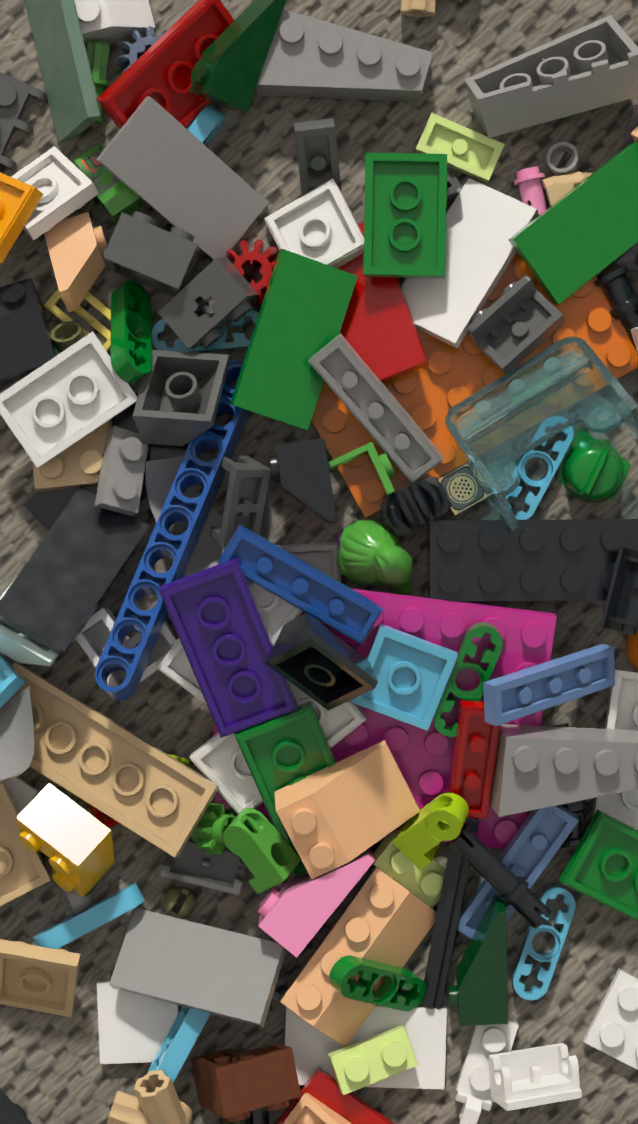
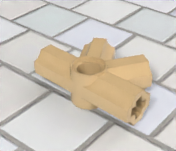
(154, 1103)

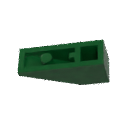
(235, 60)
(482, 972)

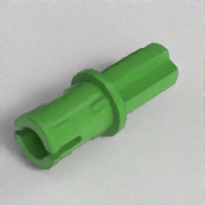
(98, 60)

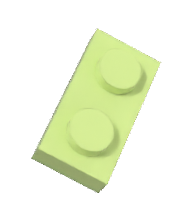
(465, 149)
(423, 884)
(372, 1059)

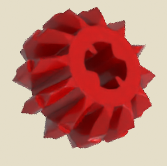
(252, 258)

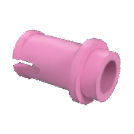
(531, 188)

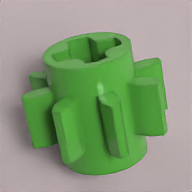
(211, 828)

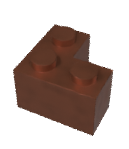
(246, 1081)

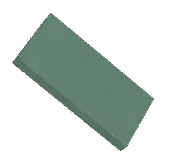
(63, 66)

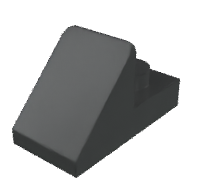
(317, 153)

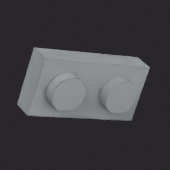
(121, 471)

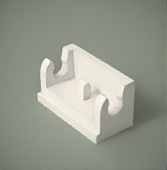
(534, 1077)

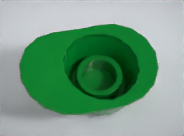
(592, 469)

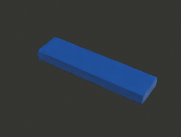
(302, 585)

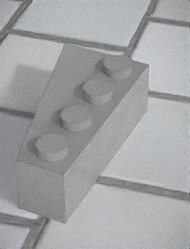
(340, 63)
(557, 79)
(561, 766)

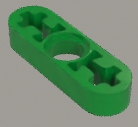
(131, 353)
(468, 647)
(369, 973)

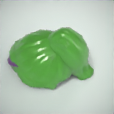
(374, 556)

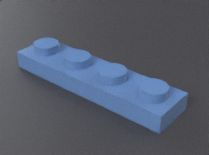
(548, 684)
(525, 856)

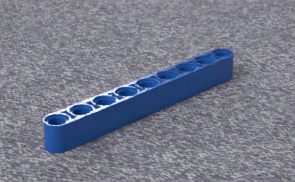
(164, 545)

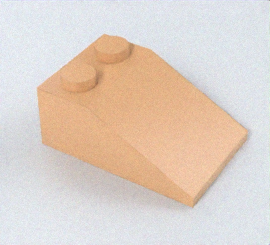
(345, 808)

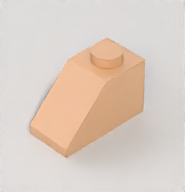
(76, 257)

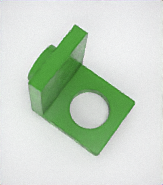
(380, 464)

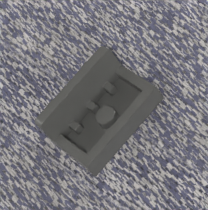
(514, 324)

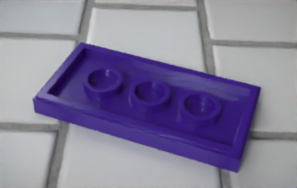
(227, 647)

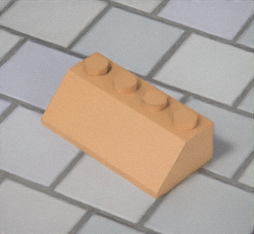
(379, 925)

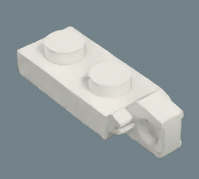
(474, 1078)

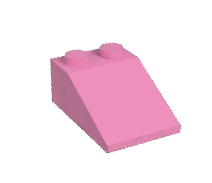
(305, 904)

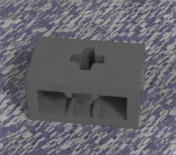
(187, 312)

